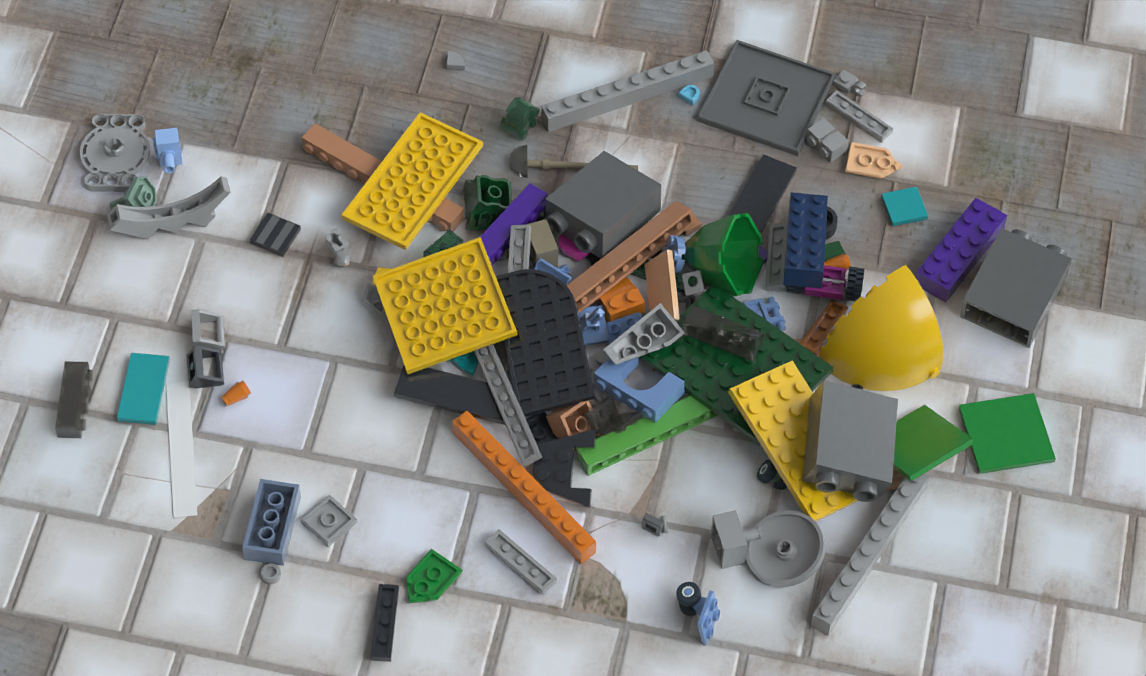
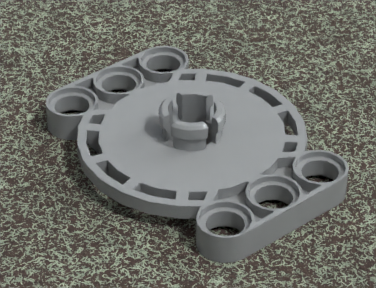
(128, 151)

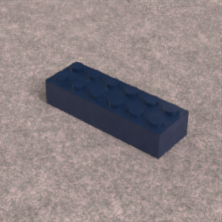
(805, 240)

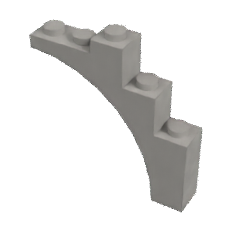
(170, 217)

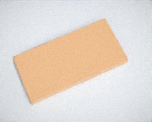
(662, 283)

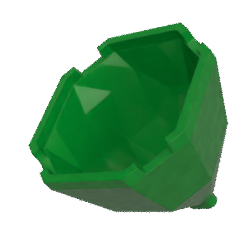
(726, 254)

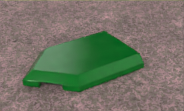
(431, 577)

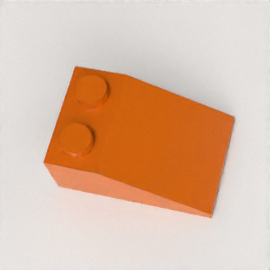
(621, 301)

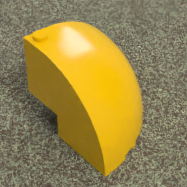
(887, 337)

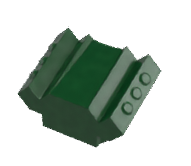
(485, 201)

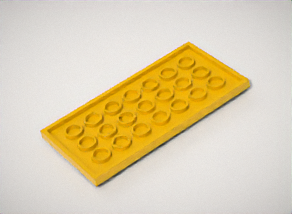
(412, 181)
(778, 416)

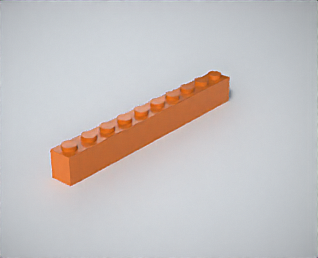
(524, 487)

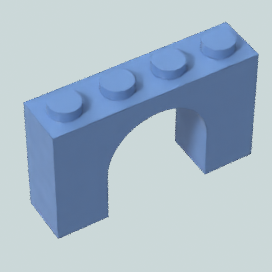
(651, 402)

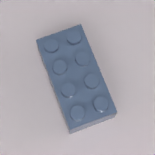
(271, 522)

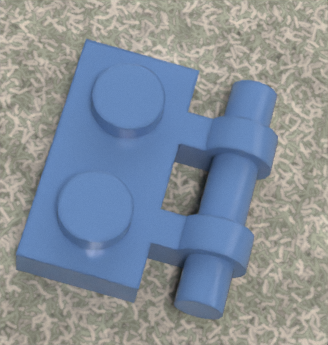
(762, 309)

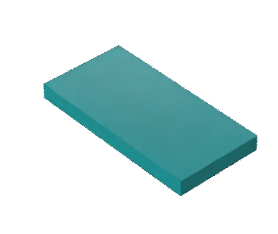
(143, 388)

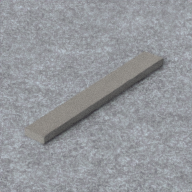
(508, 405)

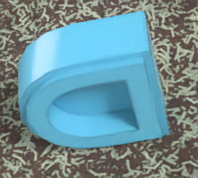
(689, 94)

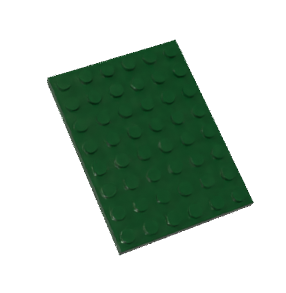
(712, 371)

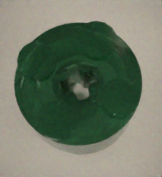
(519, 118)

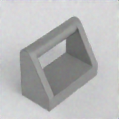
(201, 316)

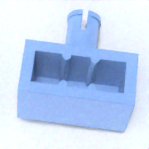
(167, 149)

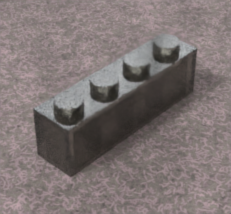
(73, 399)

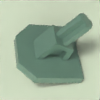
(140, 194)

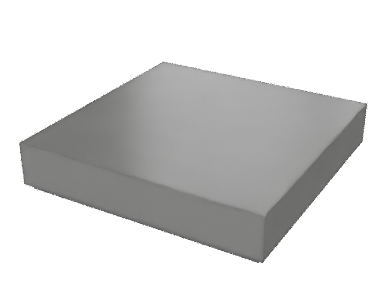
(328, 520)

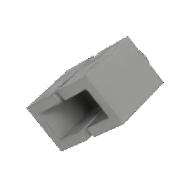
(829, 145)

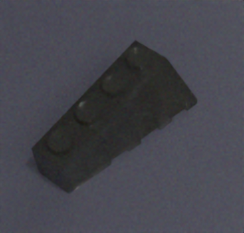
(723, 333)

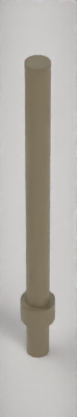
(546, 164)

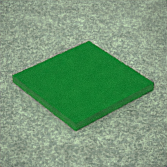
(1007, 433)
(925, 441)

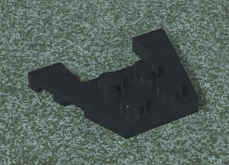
(556, 466)

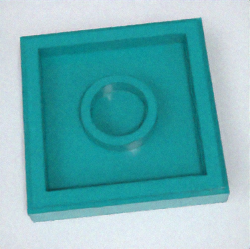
(904, 206)

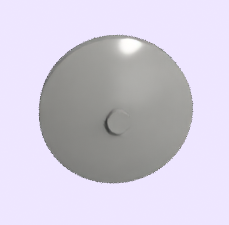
(788, 549)

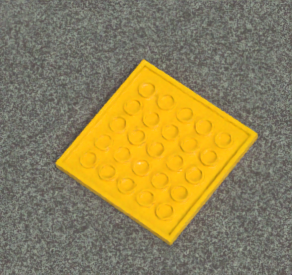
(444, 305)

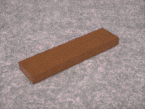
(823, 326)

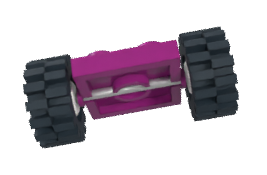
(834, 283)

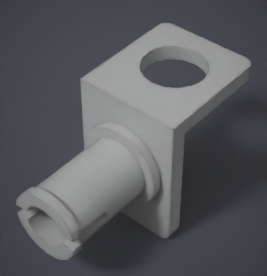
(695, 291)

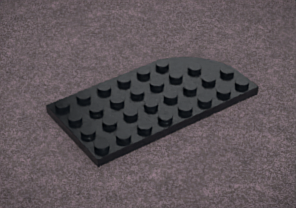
(549, 352)

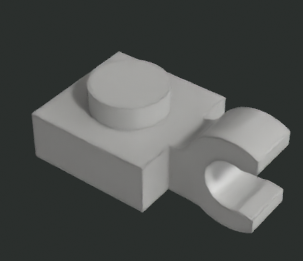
(849, 82)

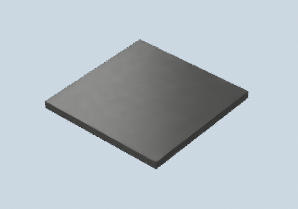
(766, 97)

